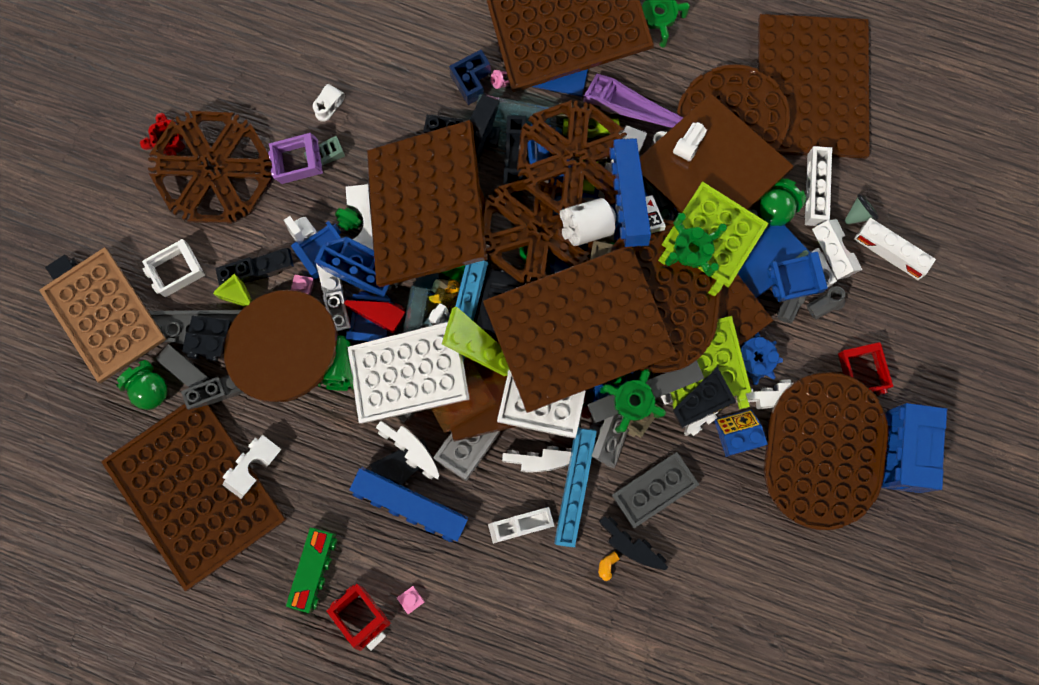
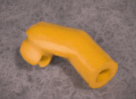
(605, 566)

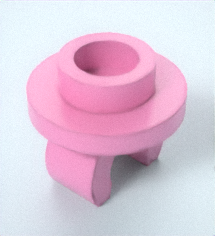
(497, 79)

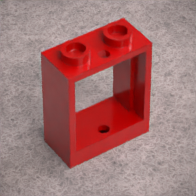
(879, 360)
(368, 633)

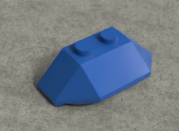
(350, 263)

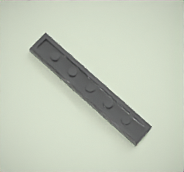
(660, 386)

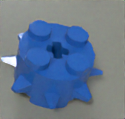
(767, 356)

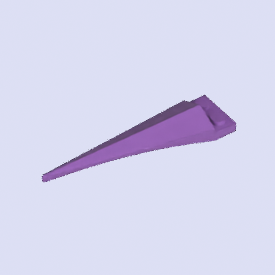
(619, 99)

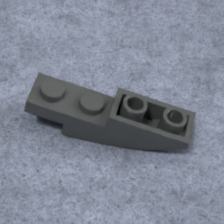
(210, 392)

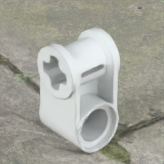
(327, 102)

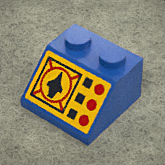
(740, 433)

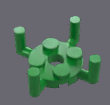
(664, 20)
(698, 237)
(623, 405)

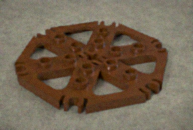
(563, 151)
(200, 181)
(526, 232)

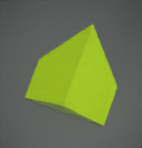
(233, 291)

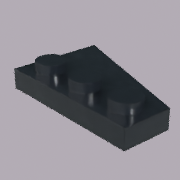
(704, 400)
(395, 466)

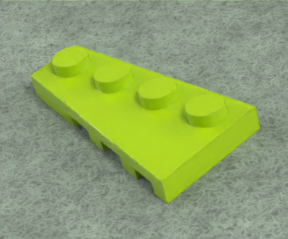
(473, 342)

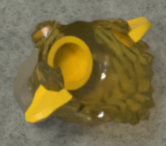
(445, 292)

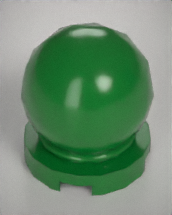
(781, 203)
(143, 387)

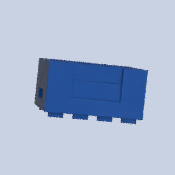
(915, 448)

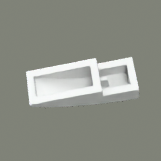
(521, 525)

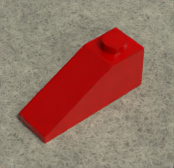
(381, 313)

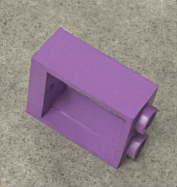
(311, 145)

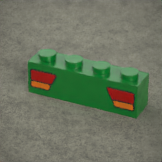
(311, 570)

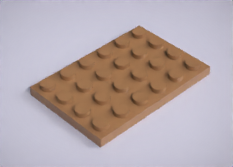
(102, 315)

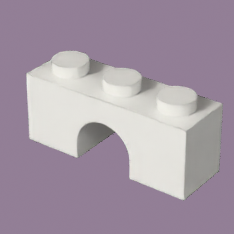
(840, 259)
(239, 479)

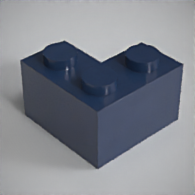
(467, 74)

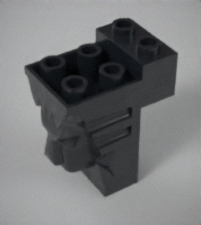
(494, 283)

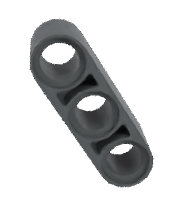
(181, 367)

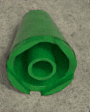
(339, 374)

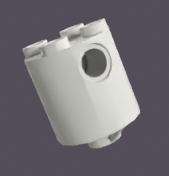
(588, 221)

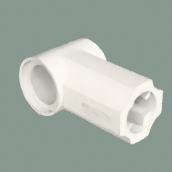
(688, 145)

